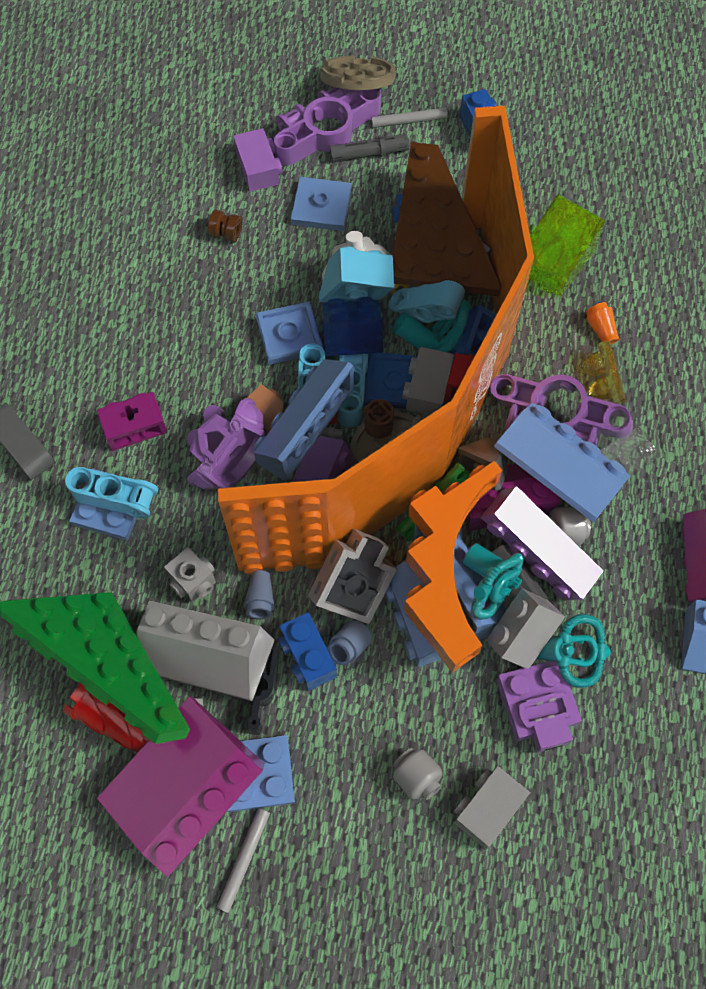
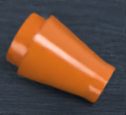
(602, 322)

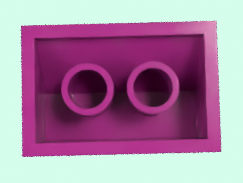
(530, 486)
(695, 558)

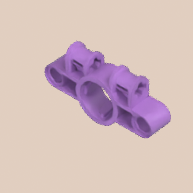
(300, 138)
(592, 414)

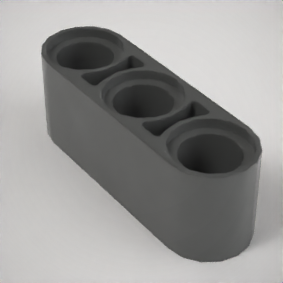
(22, 444)

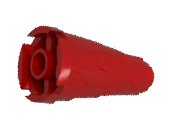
(104, 719)

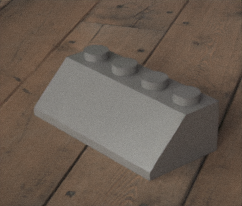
(205, 649)

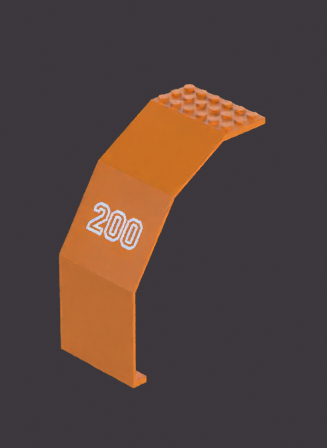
(301, 520)

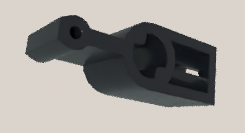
(268, 678)

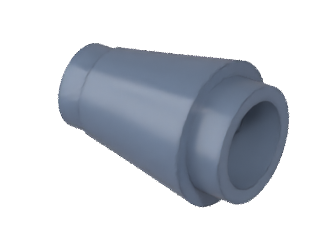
(259, 597)

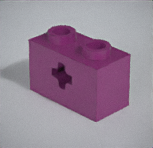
(124, 432)

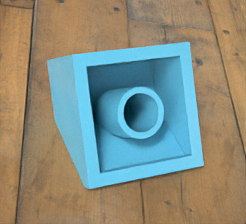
(357, 275)

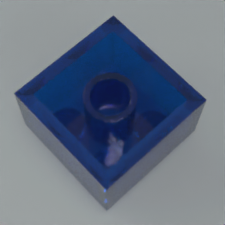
(352, 326)

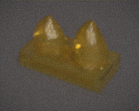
(603, 363)

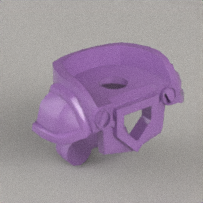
(225, 446)

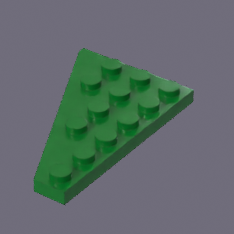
(102, 654)

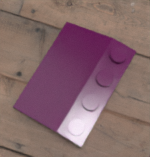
(180, 788)

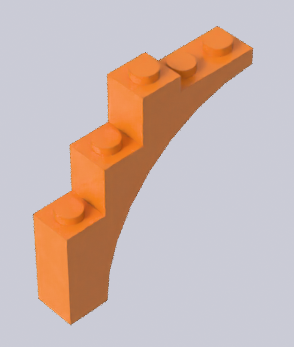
(436, 606)

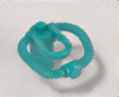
(421, 336)
(495, 571)
(560, 650)

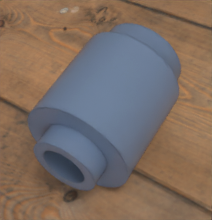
(349, 642)

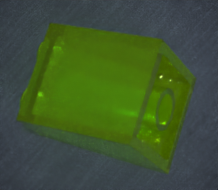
(563, 244)

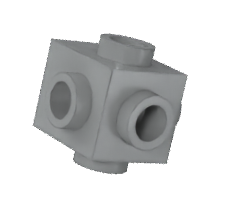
(190, 575)

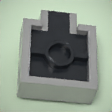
(354, 577)

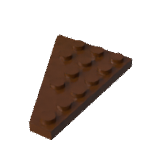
(435, 230)

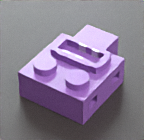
(539, 705)

